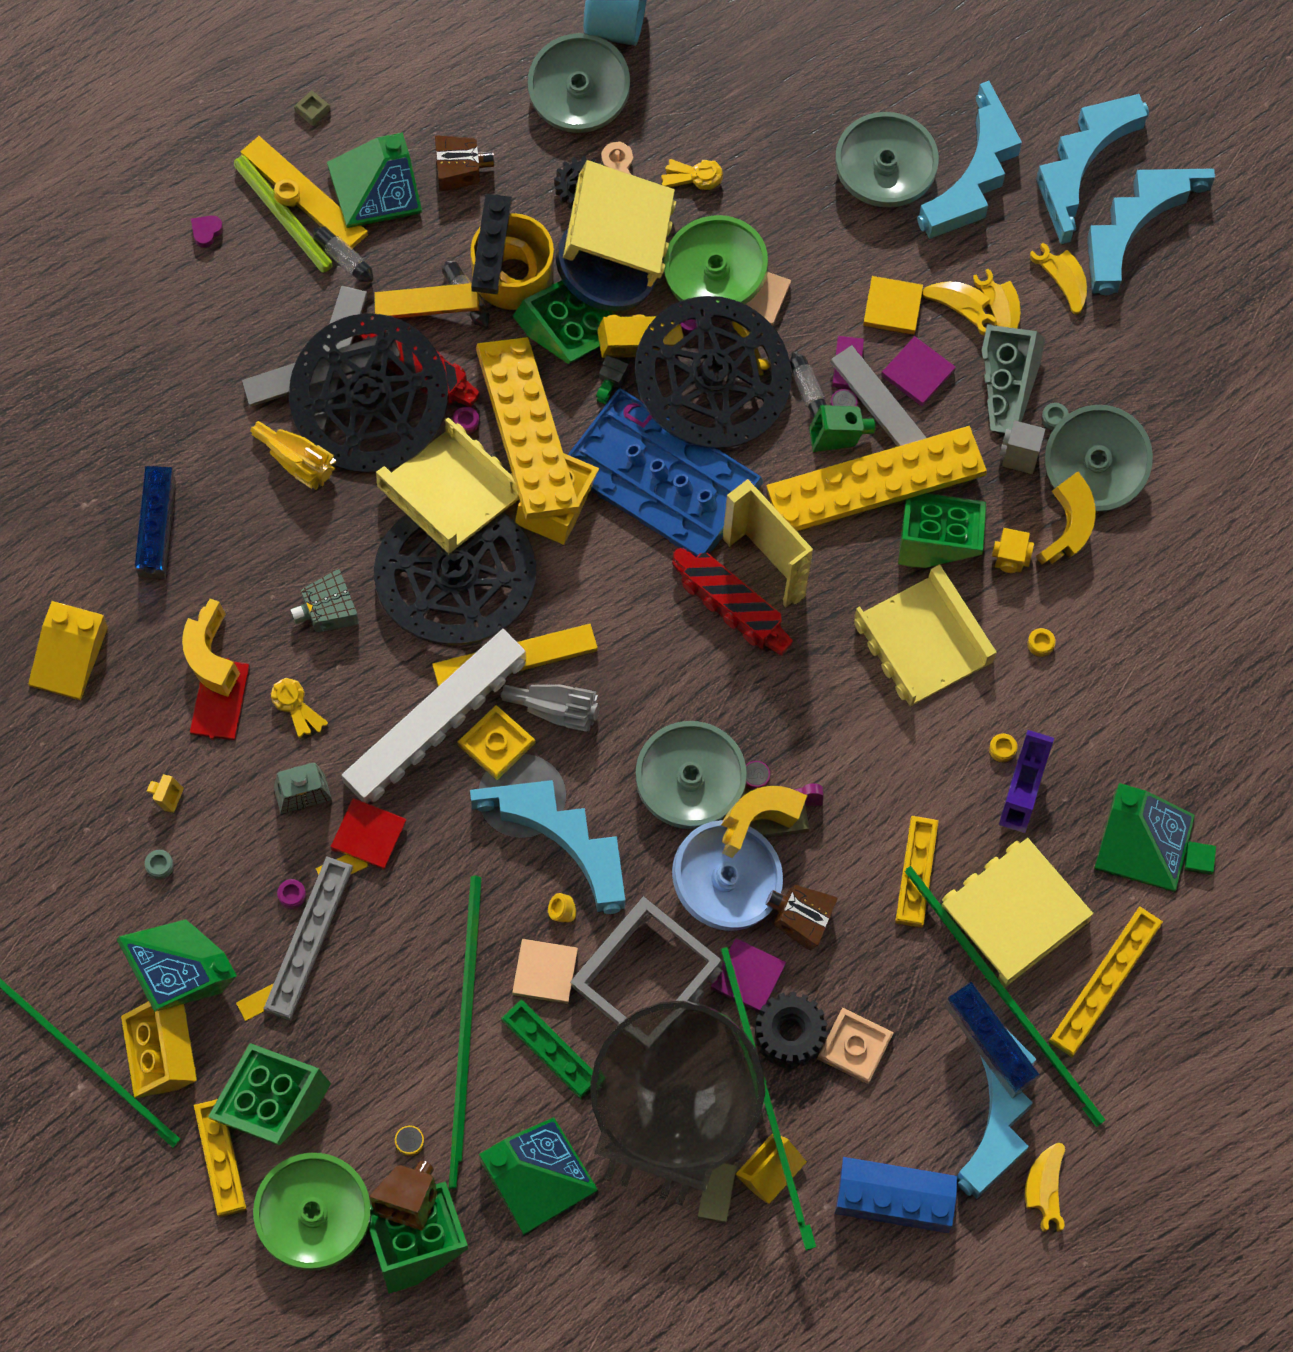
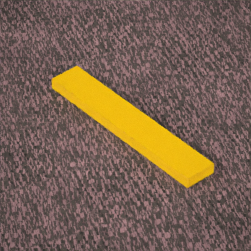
(311, 200)
(539, 650)
(1105, 981)

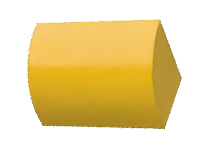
(764, 1170)

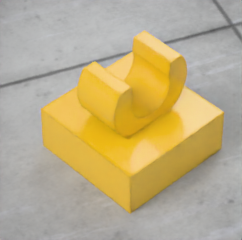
(166, 792)

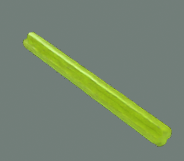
(283, 214)

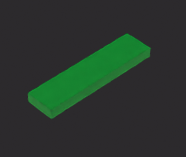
(549, 1048)

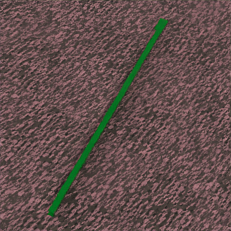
(465, 1029)
(1090, 1109)
(164, 1132)
(805, 1230)

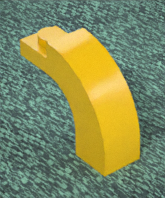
(1080, 515)
(211, 670)
(767, 802)

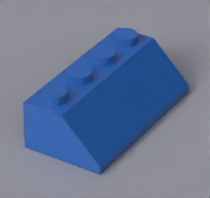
(896, 1195)

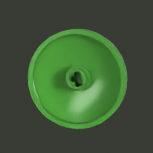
(716, 259)
(312, 1211)

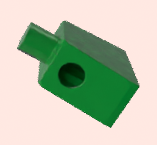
(838, 427)

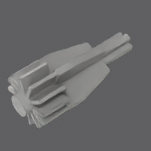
(557, 704)

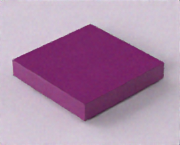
(918, 371)
(755, 974)

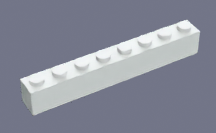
(434, 717)

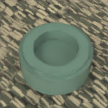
(1053, 414)
(159, 864)

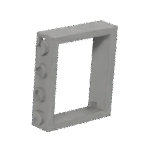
(620, 935)

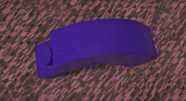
(1026, 781)

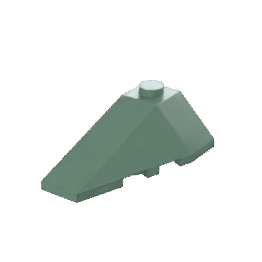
(1011, 369)

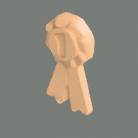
(617, 156)

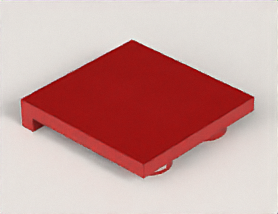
(368, 833)

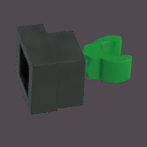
(612, 374)

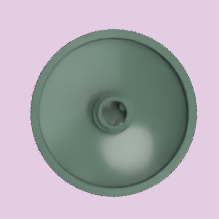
(579, 83)
(886, 159)
(1106, 450)
(690, 774)

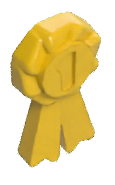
(704, 174)
(289, 697)

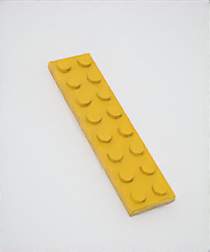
(527, 428)
(878, 479)

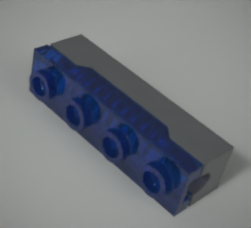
(155, 522)
(991, 1040)

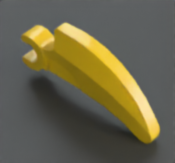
(1066, 273)
(962, 299)
(1003, 300)
(1042, 1186)

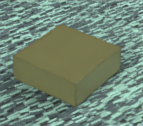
(312, 108)

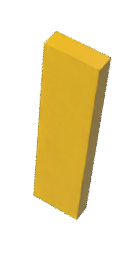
(427, 301)
(919, 856)
(220, 1162)

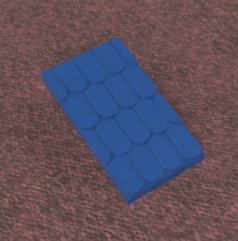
(659, 478)

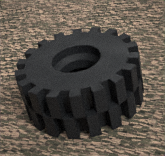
(790, 1009)

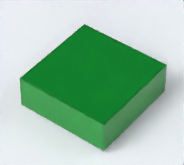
(1200, 858)

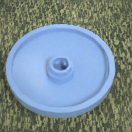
(725, 889)

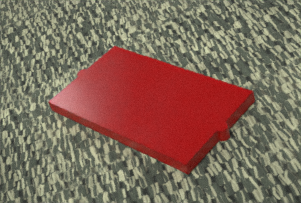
(217, 714)

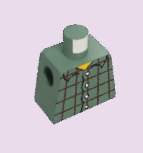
(326, 604)
(301, 787)

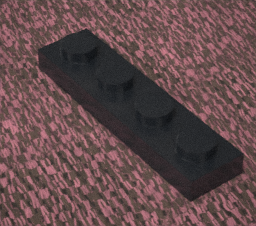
(491, 244)

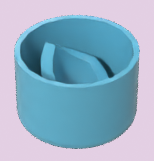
(615, 20)

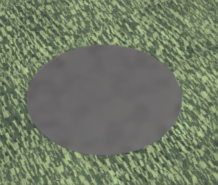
(525, 770)

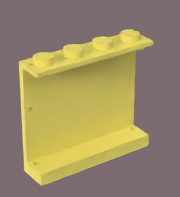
(620, 219)
(450, 487)
(756, 517)
(925, 637)
(1017, 910)

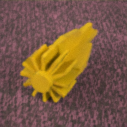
(297, 455)

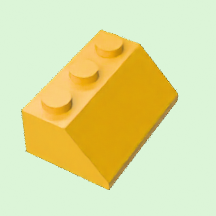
(158, 1049)

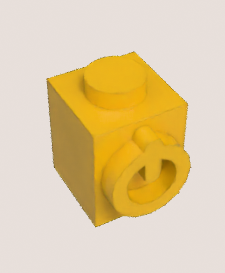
(1013, 550)

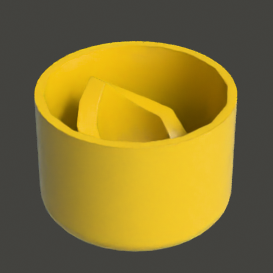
(527, 242)

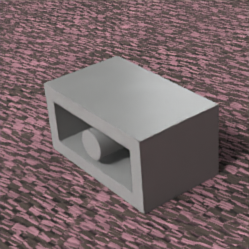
(1021, 446)

